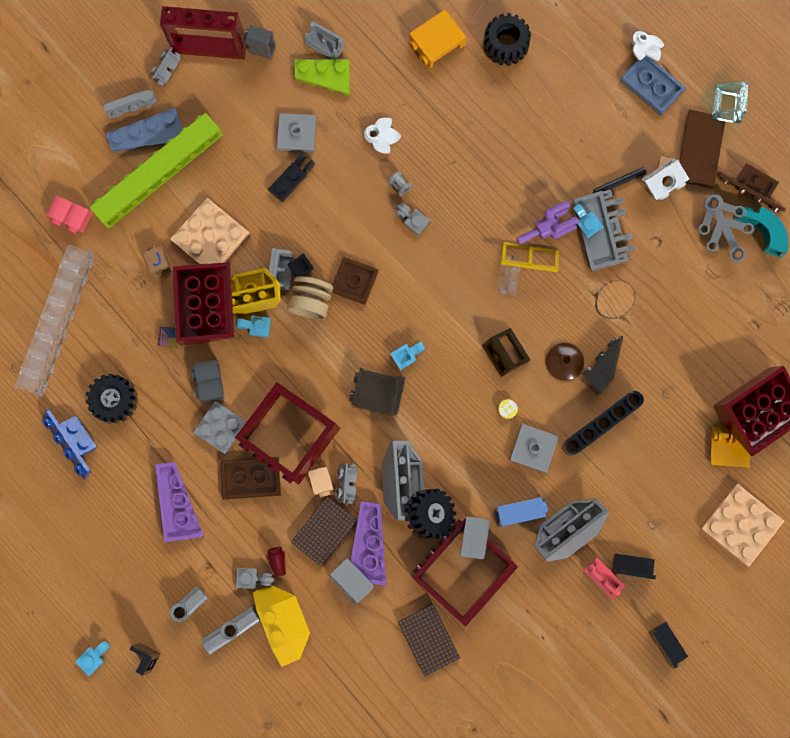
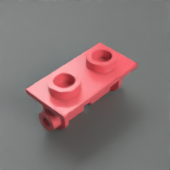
(604, 578)

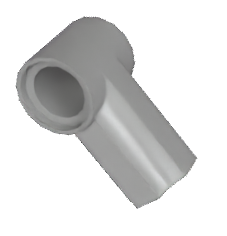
(190, 603)

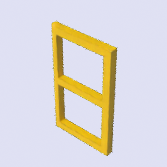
(555, 268)

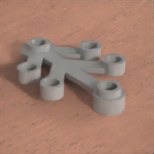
(724, 224)

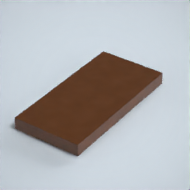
(701, 148)

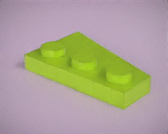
(327, 73)

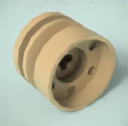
(310, 298)

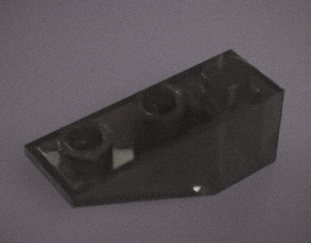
(603, 371)

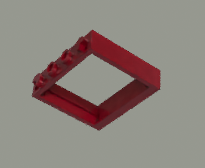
(203, 20)
(313, 453)
(487, 594)

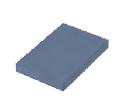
(652, 84)

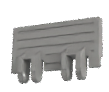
(602, 245)

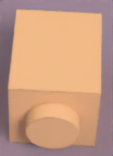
(321, 481)

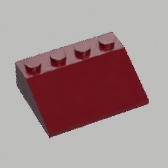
(203, 303)
(758, 410)

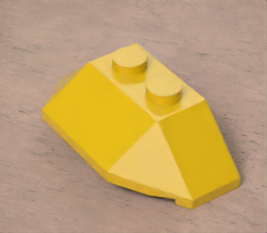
(254, 291)
(282, 623)

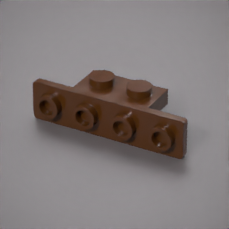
(756, 183)

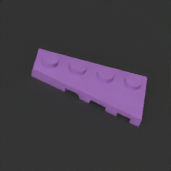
(176, 509)
(368, 544)

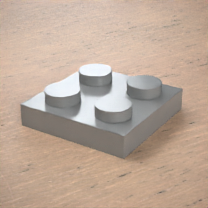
(219, 427)

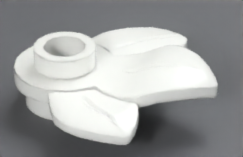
(646, 45)
(385, 135)

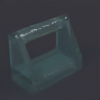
(734, 115)

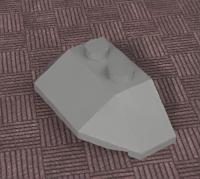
(401, 477)
(570, 529)

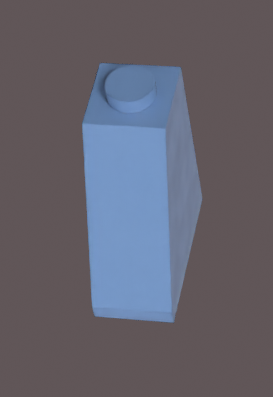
(520, 512)

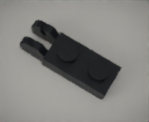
(290, 178)

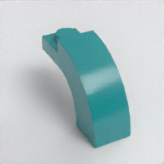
(771, 228)

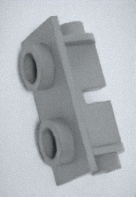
(168, 60)
(345, 474)

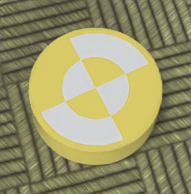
(507, 409)

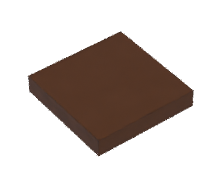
(354, 281)

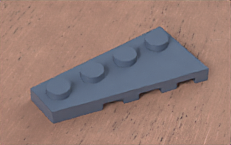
(147, 132)

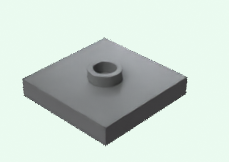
(296, 132)
(534, 448)

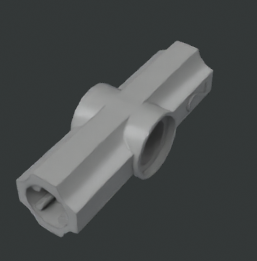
(220, 636)

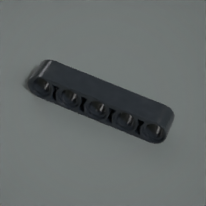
(611, 419)

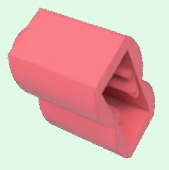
(68, 214)

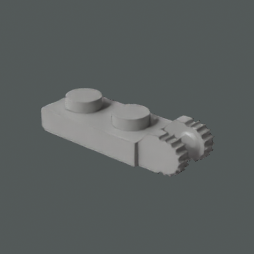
(130, 103)

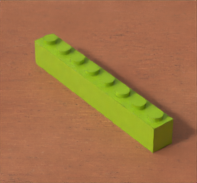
(156, 170)

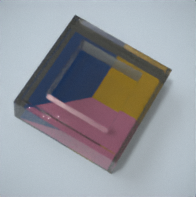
(167, 337)

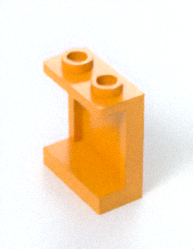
(436, 38)

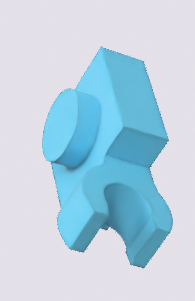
(589, 223)
(258, 326)
(405, 356)
(92, 659)

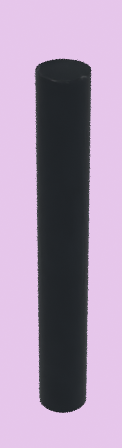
(619, 181)

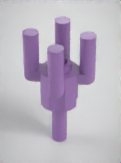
(551, 225)

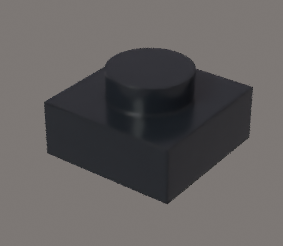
(300, 265)

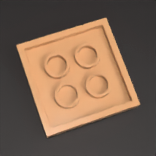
(210, 235)
(742, 525)

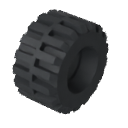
(511, 26)

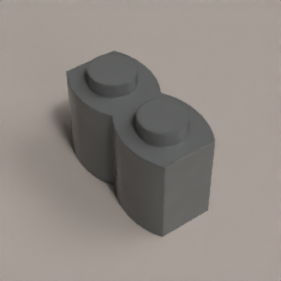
(260, 42)
(208, 381)

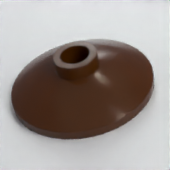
(558, 368)

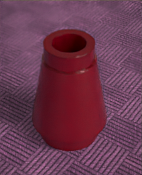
(276, 559)

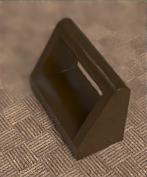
(499, 355)

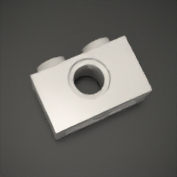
(654, 180)

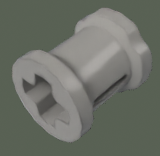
(400, 183)

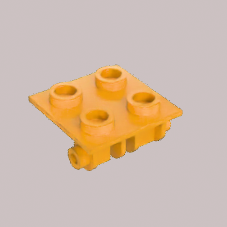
(727, 450)

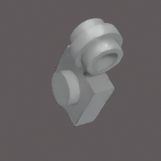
(416, 221)
(248, 578)

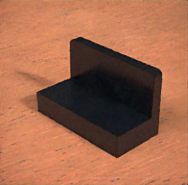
(633, 566)
(668, 644)
(149, 658)

